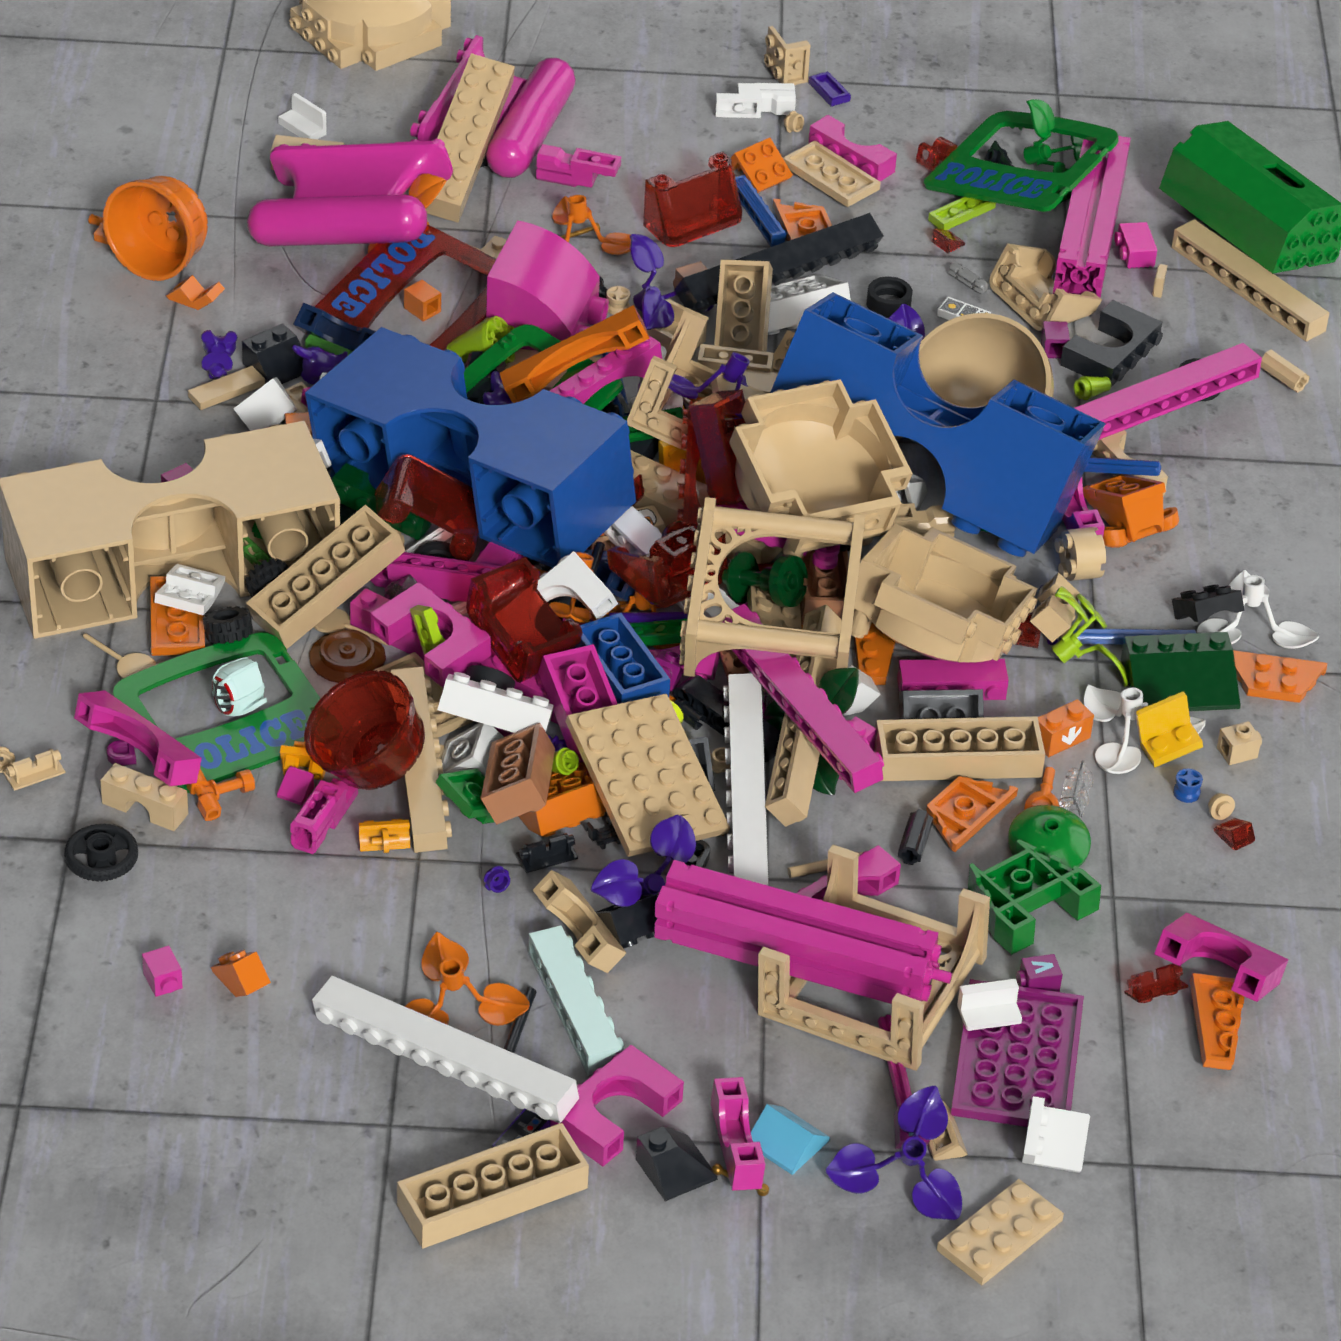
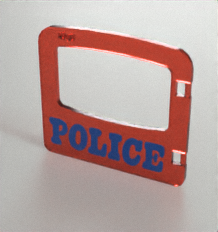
(391, 267)

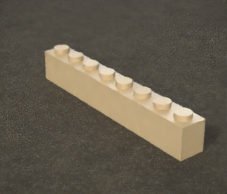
(1250, 280)
(423, 794)

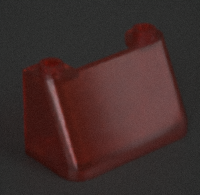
(694, 205)
(434, 496)
(651, 577)
(518, 618)

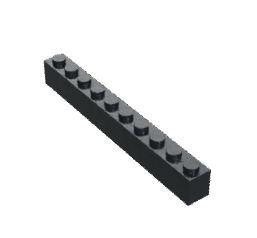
(790, 258)

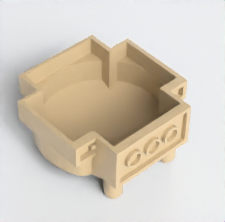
(371, 29)
(819, 458)
(941, 597)

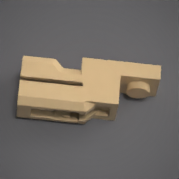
(924, 520)

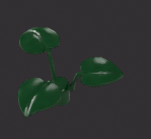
(841, 690)

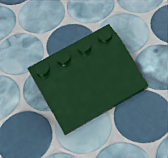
(1185, 663)

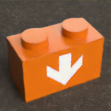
(1065, 727)

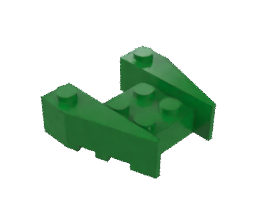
(1027, 884)

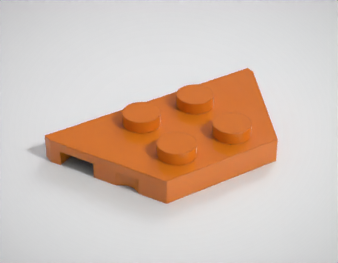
(800, 218)
(1277, 676)
(967, 808)

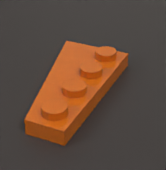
(1217, 1018)

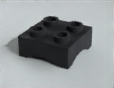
(1203, 604)

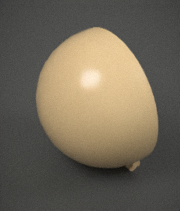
(979, 356)

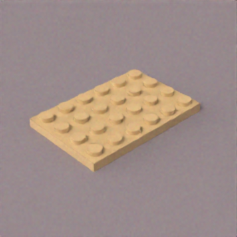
(645, 770)

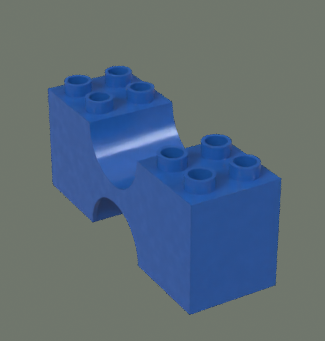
(1001, 462)
(539, 469)

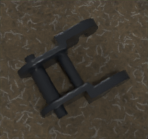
(594, 834)

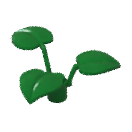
(1043, 122)

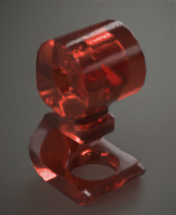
(938, 151)
(1029, 632)

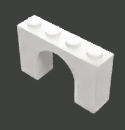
(577, 580)

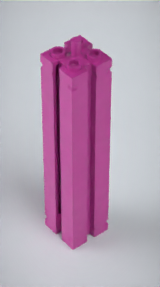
(1092, 223)
(823, 939)

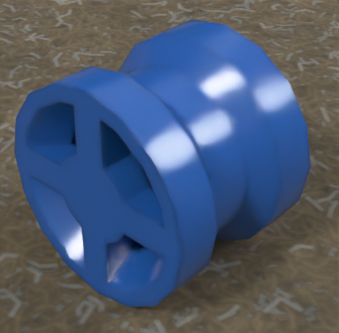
(1187, 785)

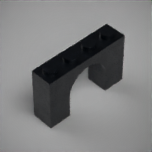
(1123, 323)

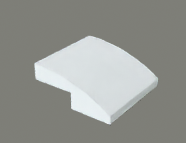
(190, 589)

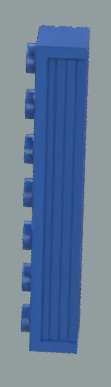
(760, 212)

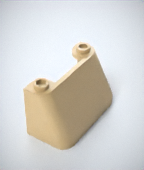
(1026, 285)

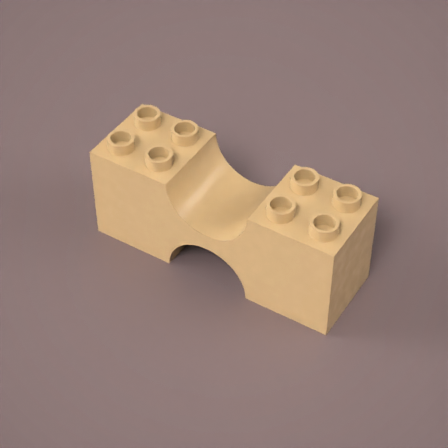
(92, 540)

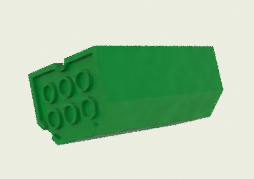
(1253, 199)

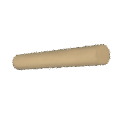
(809, 868)

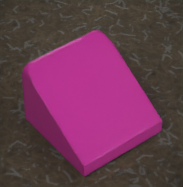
(296, 785)

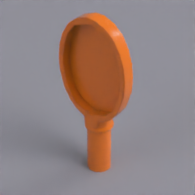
(1044, 796)

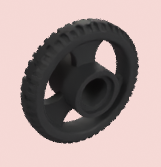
(101, 849)

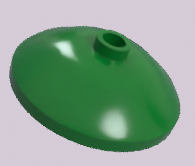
(1067, 841)

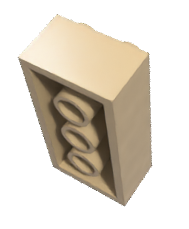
(743, 304)

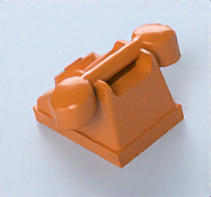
(1131, 508)

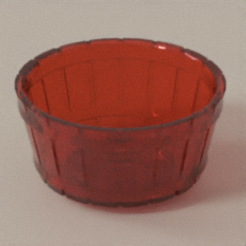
(355, 720)

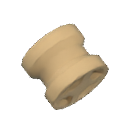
(618, 299)

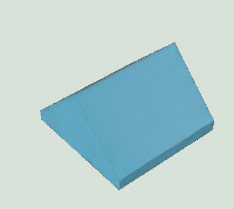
(787, 1138)

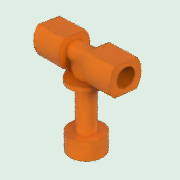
(209, 792)

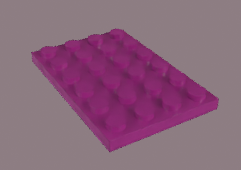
(1012, 1063)

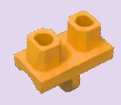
(298, 756)
(384, 835)

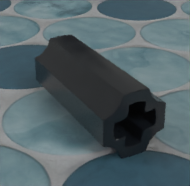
(915, 837)

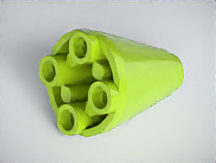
(481, 338)

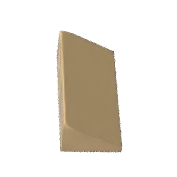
(950, 1143)

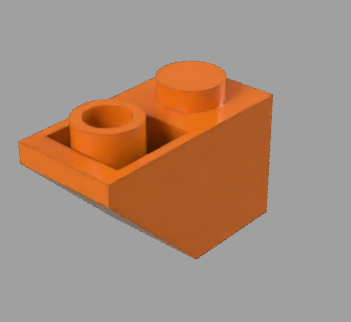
(241, 972)

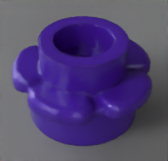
(500, 883)

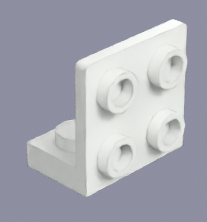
(1055, 1137)

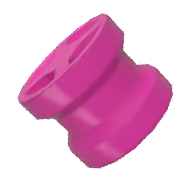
(826, 557)

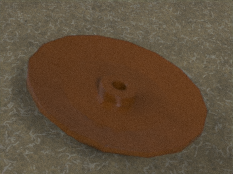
(345, 654)

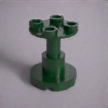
(782, 580)

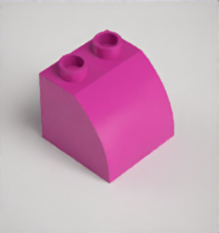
(544, 284)

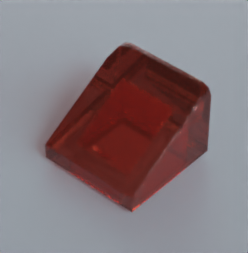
(946, 240)
(1236, 833)

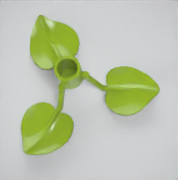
(1070, 644)

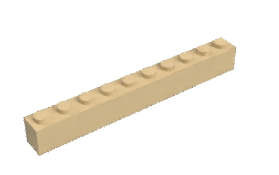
(795, 755)

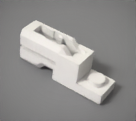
(756, 98)

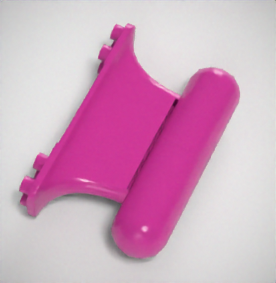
(525, 118)
(348, 193)

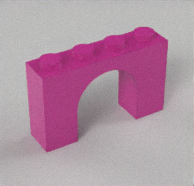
(462, 649)
(1192, 937)
(629, 1075)

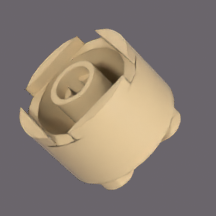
(1080, 554)

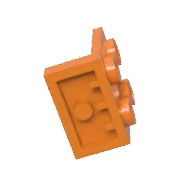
(762, 165)

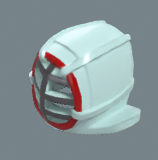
(238, 687)

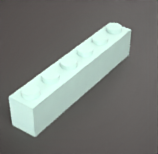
(574, 998)

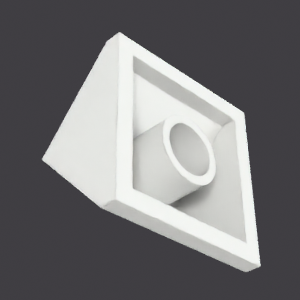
(265, 406)

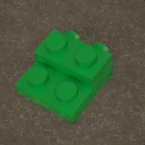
(465, 791)

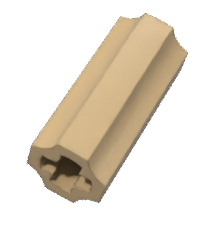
(1284, 371)

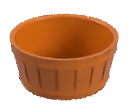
(140, 227)

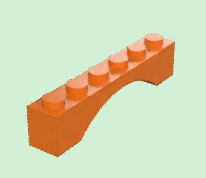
(533, 374)

